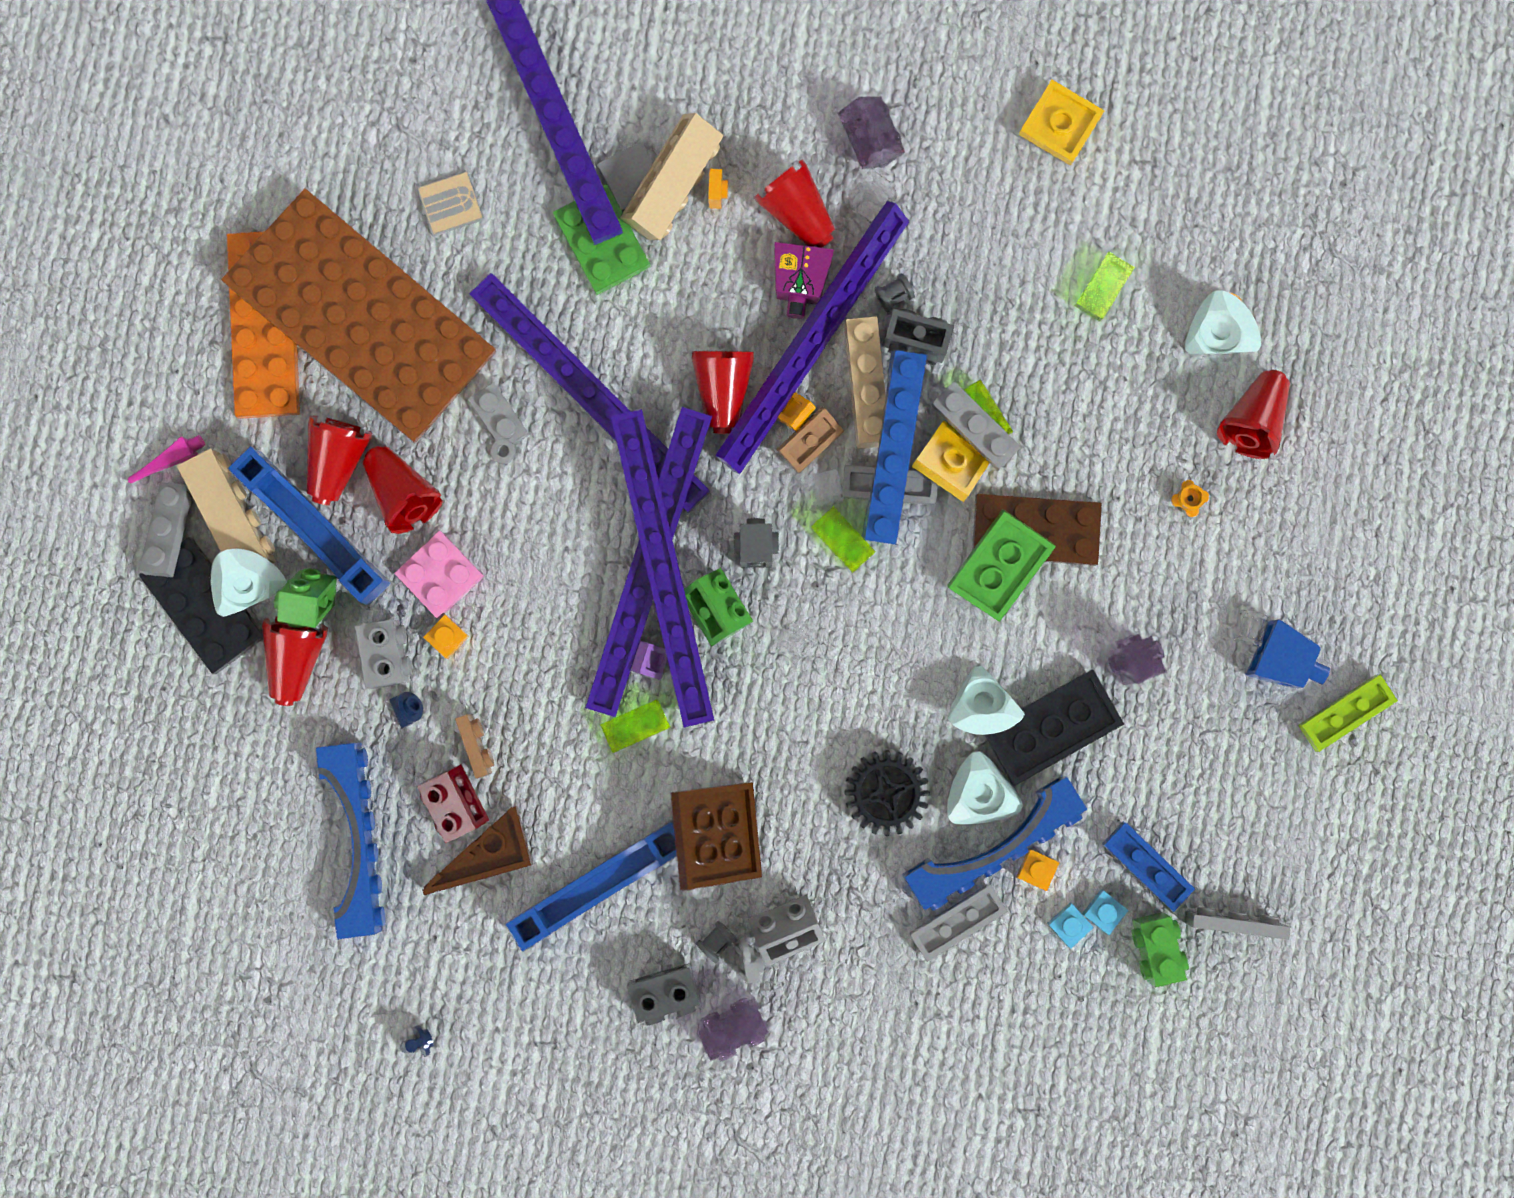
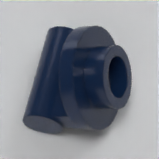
(407, 708)
(423, 1042)

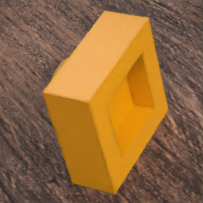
(717, 189)
(796, 412)
(446, 636)
(1037, 869)

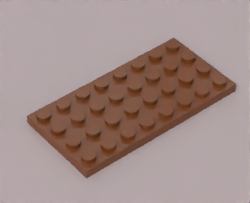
(359, 315)

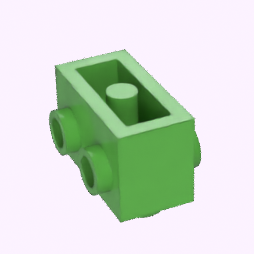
(306, 598)
(716, 607)
(1159, 949)

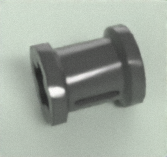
(894, 292)
(717, 942)

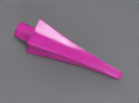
(177, 453)

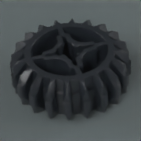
(913, 784)

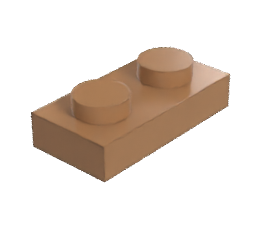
(810, 440)
(480, 758)

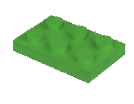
(608, 261)
(1001, 565)

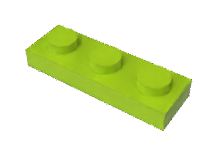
(1347, 713)

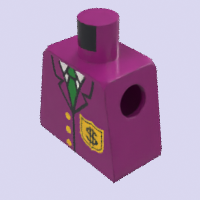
(800, 275)

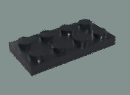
(191, 607)
(1055, 727)

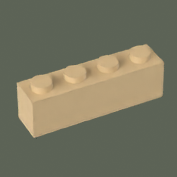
(672, 177)
(865, 379)
(223, 504)

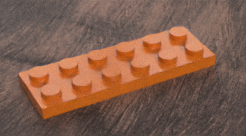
(261, 354)

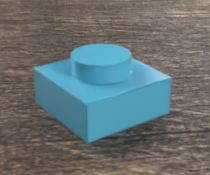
(1105, 912)
(1070, 925)

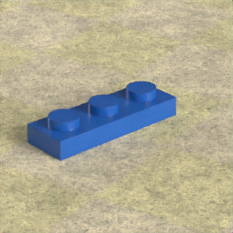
(1148, 866)

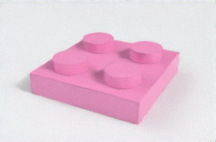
(439, 574)

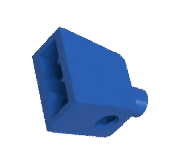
(1287, 658)

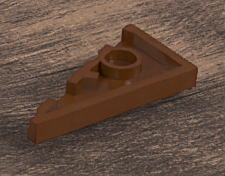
(494, 852)

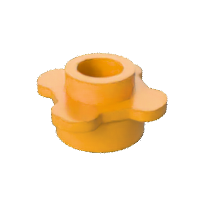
(1190, 489)

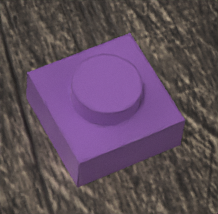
(650, 660)

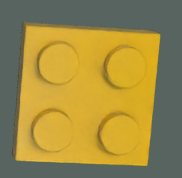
(1061, 122)
(951, 462)

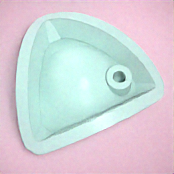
(1222, 327)
(242, 580)
(983, 705)
(981, 793)

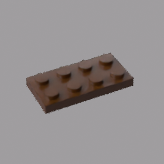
(1066, 523)

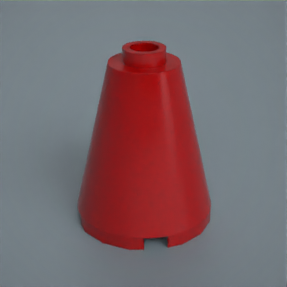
(798, 206)
(722, 385)
(1257, 417)
(332, 457)
(400, 490)
(290, 658)

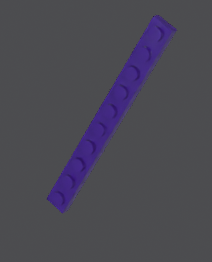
(555, 120)
(812, 337)
(566, 368)
(662, 568)
(637, 593)

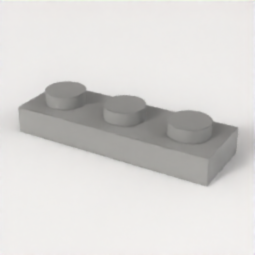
(975, 426)
(858, 483)
(166, 530)
(958, 922)
(1237, 923)

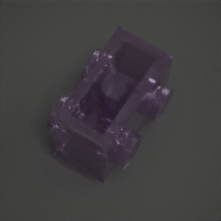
(871, 132)
(1136, 659)
(732, 1029)

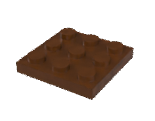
(716, 835)

